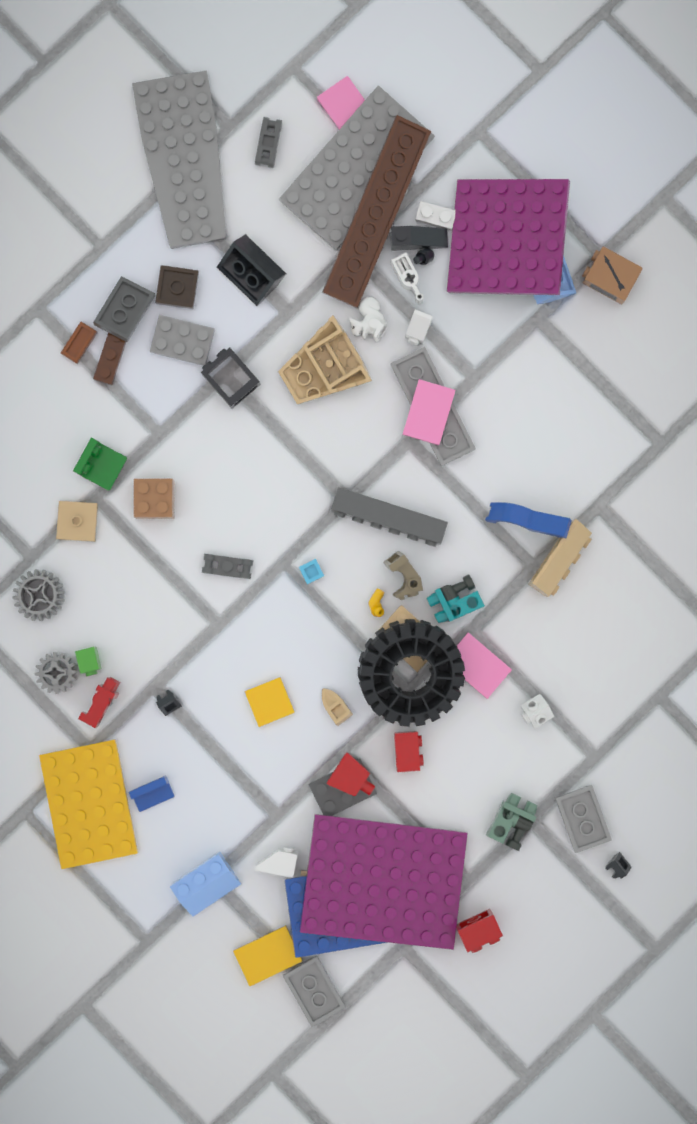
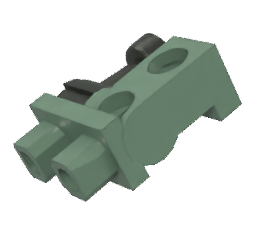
(511, 816)

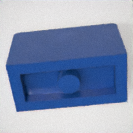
(152, 793)

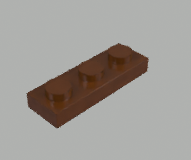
(109, 359)

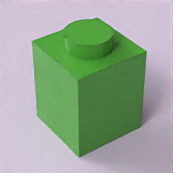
(88, 661)

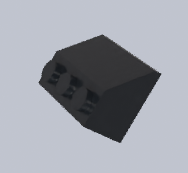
(251, 269)

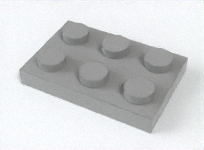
(182, 340)
(583, 818)
(314, 991)

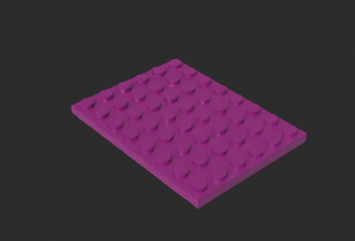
(383, 882)

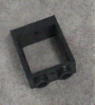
(244, 391)

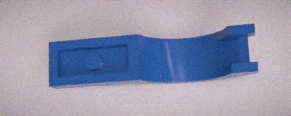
(529, 519)

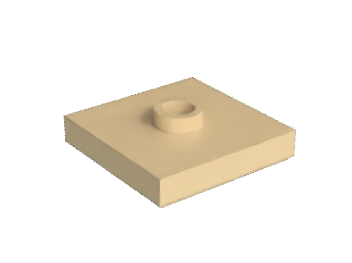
(77, 521)

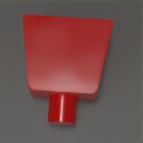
(350, 776)

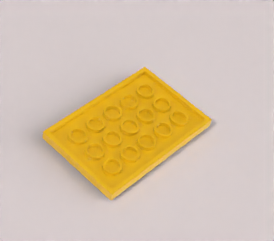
(88, 804)

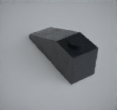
(418, 238)

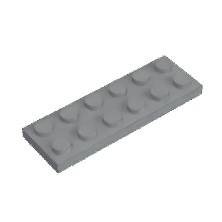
(455, 438)

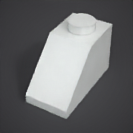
(418, 327)
(279, 863)

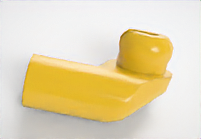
(375, 605)

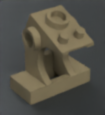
(400, 563)

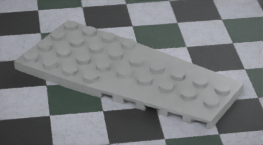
(183, 156)

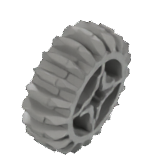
(42, 587)

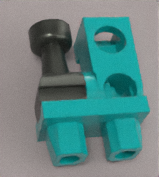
(451, 603)

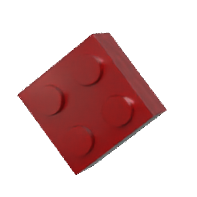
(479, 931)

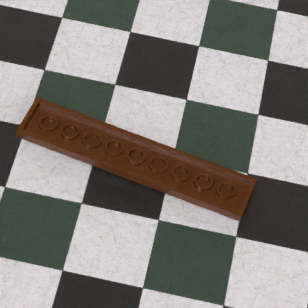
(376, 211)

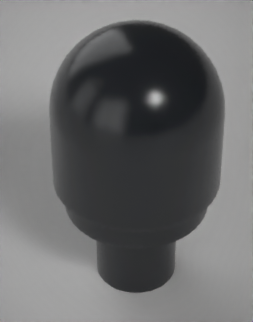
(424, 256)

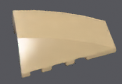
(324, 365)

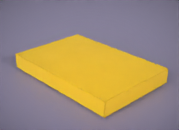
(267, 955)

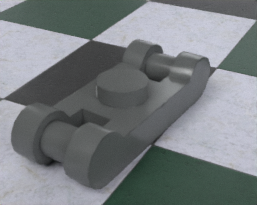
(268, 142)
(227, 566)

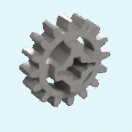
(56, 665)

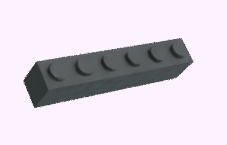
(390, 516)

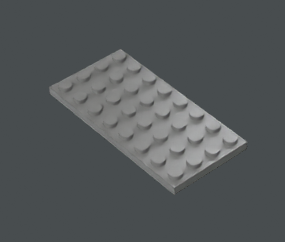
(335, 180)

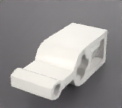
(404, 268)

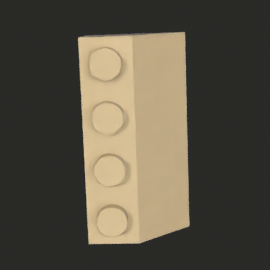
(560, 558)

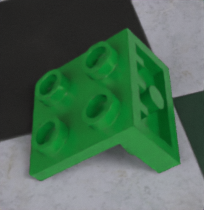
(100, 464)

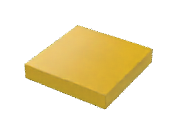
(269, 702)

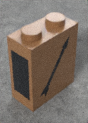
(611, 275)

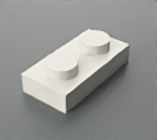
(435, 215)

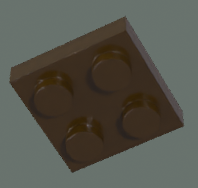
(177, 287)

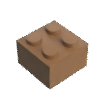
(154, 498)

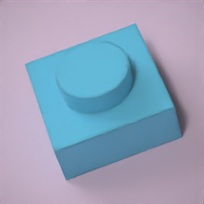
(311, 571)

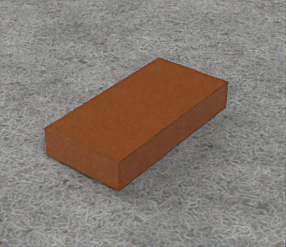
(79, 342)

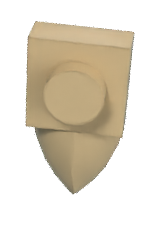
(335, 706)

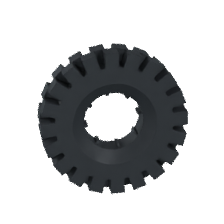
(406, 641)

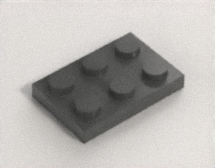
(124, 309)
(334, 800)

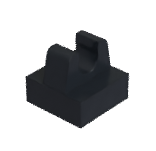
(169, 703)
(619, 865)

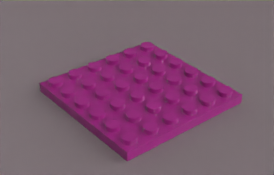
(508, 236)

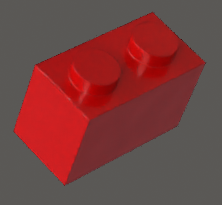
(407, 751)

